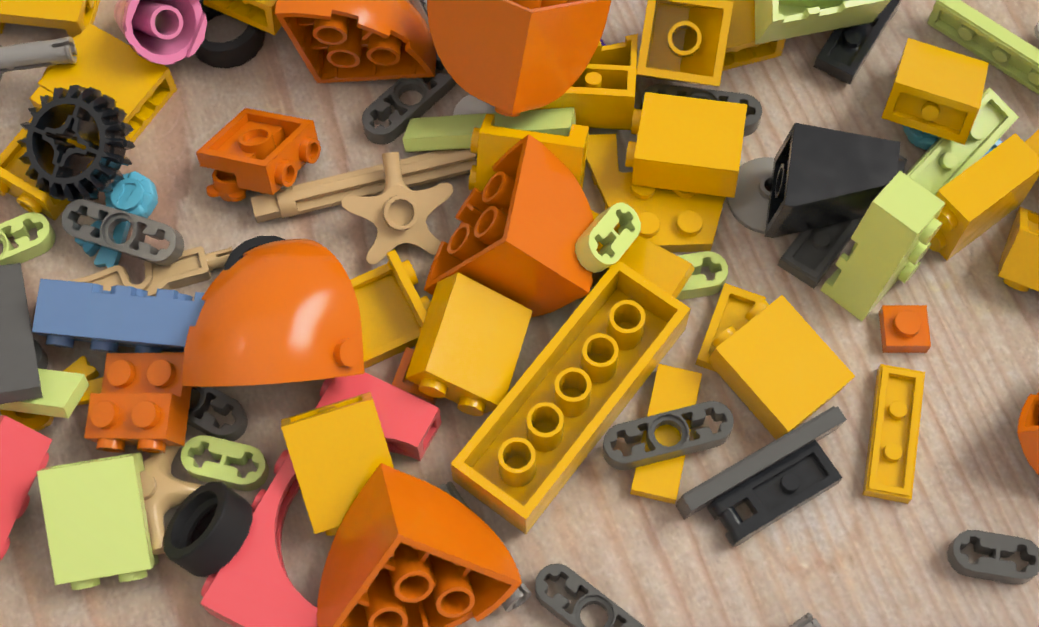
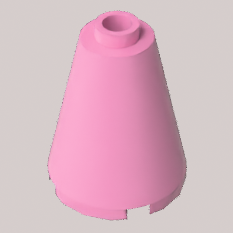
(162, 28)

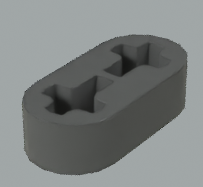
(993, 567)

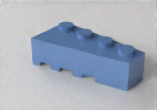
(115, 317)

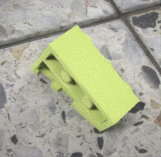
(796, 18)
(886, 245)

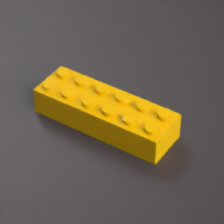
(570, 396)

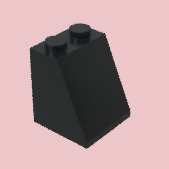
(827, 178)

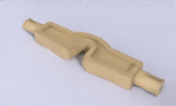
(190, 269)

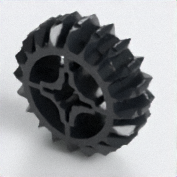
(59, 163)

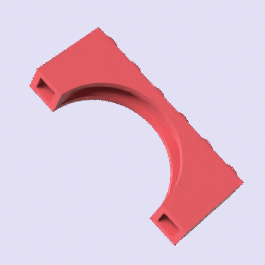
(255, 584)

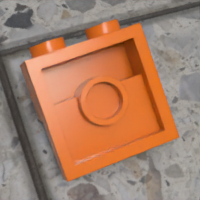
(262, 149)
(140, 403)

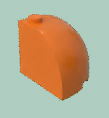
(359, 39)
(516, 50)
(521, 232)
(276, 320)
(412, 559)

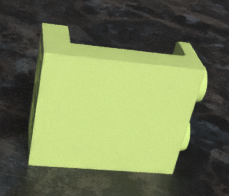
(96, 520)

